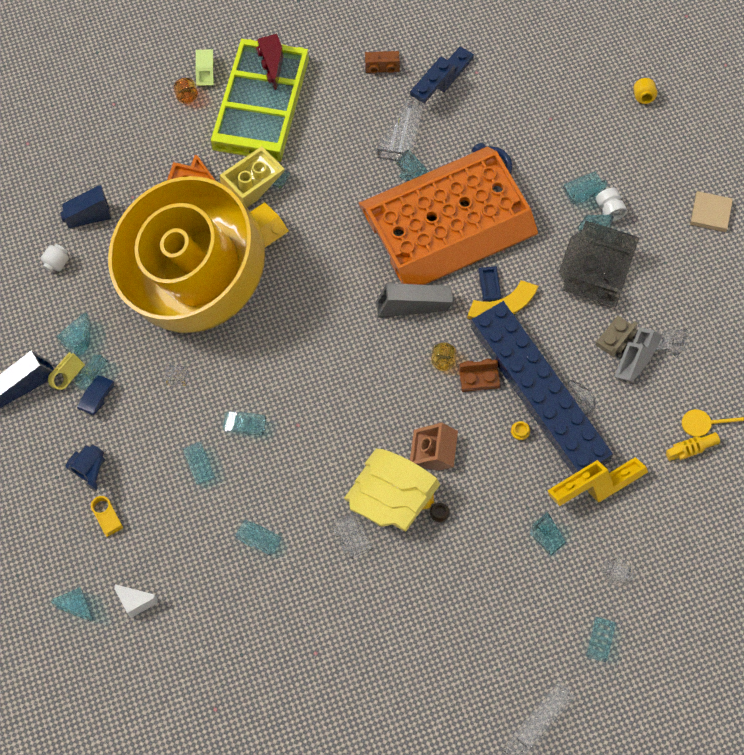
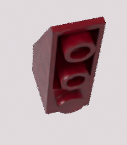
(272, 57)

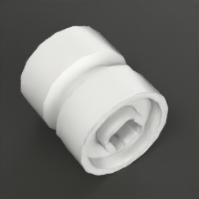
(611, 203)

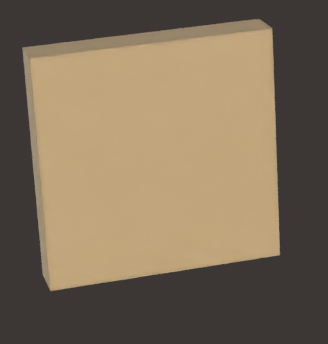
(711, 211)

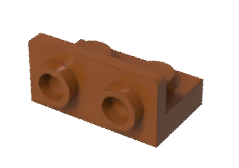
(382, 62)
(479, 375)

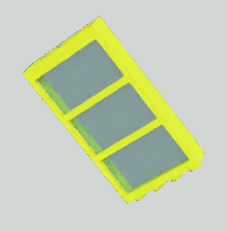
(252, 109)

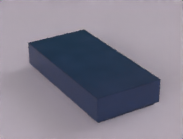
(489, 284)

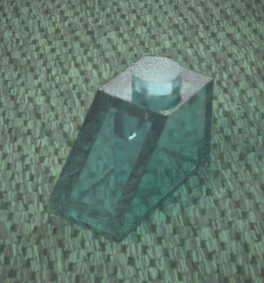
(77, 335)

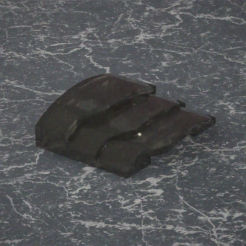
(598, 263)

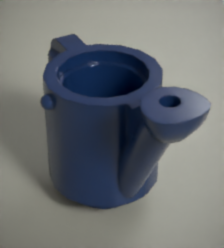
(87, 464)

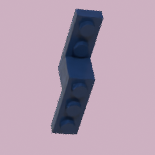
(441, 74)

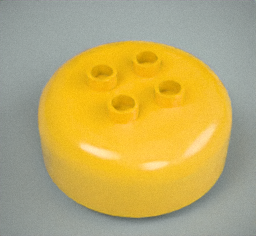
(186, 254)

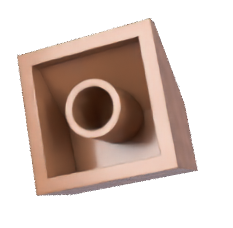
(434, 447)

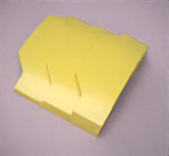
(391, 490)

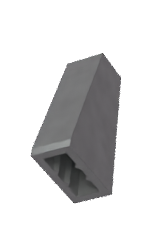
(413, 299)

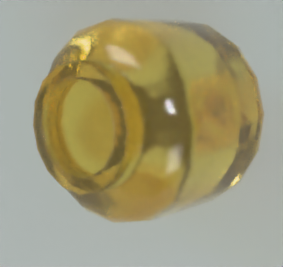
(443, 356)

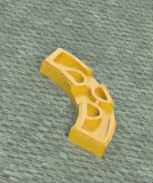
(515, 301)

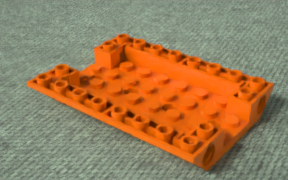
(459, 233)

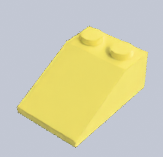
(252, 176)

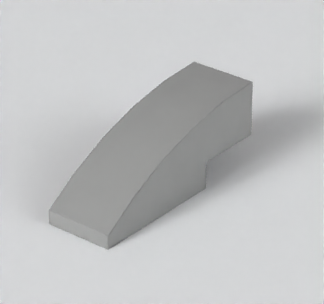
(638, 354)

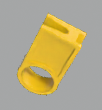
(108, 519)

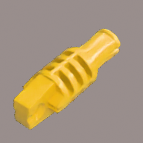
(692, 446)

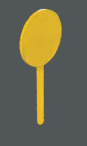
(699, 423)

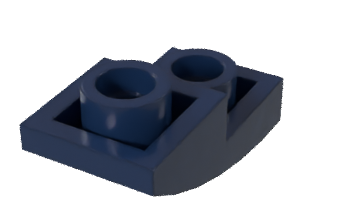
(94, 395)

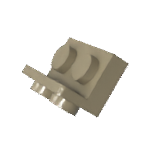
(616, 336)

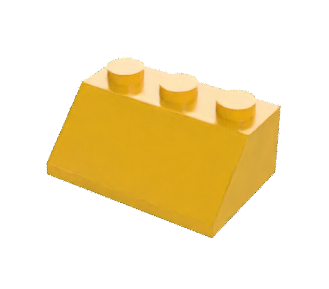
(269, 223)

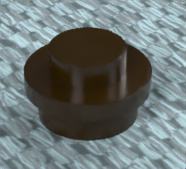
(439, 512)

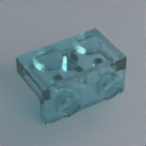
(584, 188)

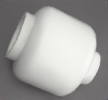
(54, 258)

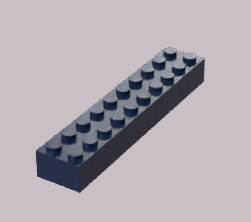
(540, 388)

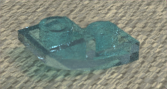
(244, 422)
(199, 463)
(258, 536)

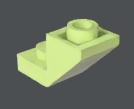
(204, 67)

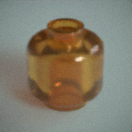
(185, 90)

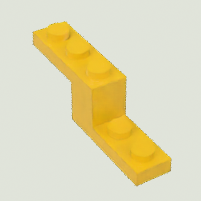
(597, 481)

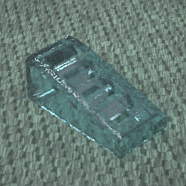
(595, 654)

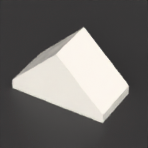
(135, 600)

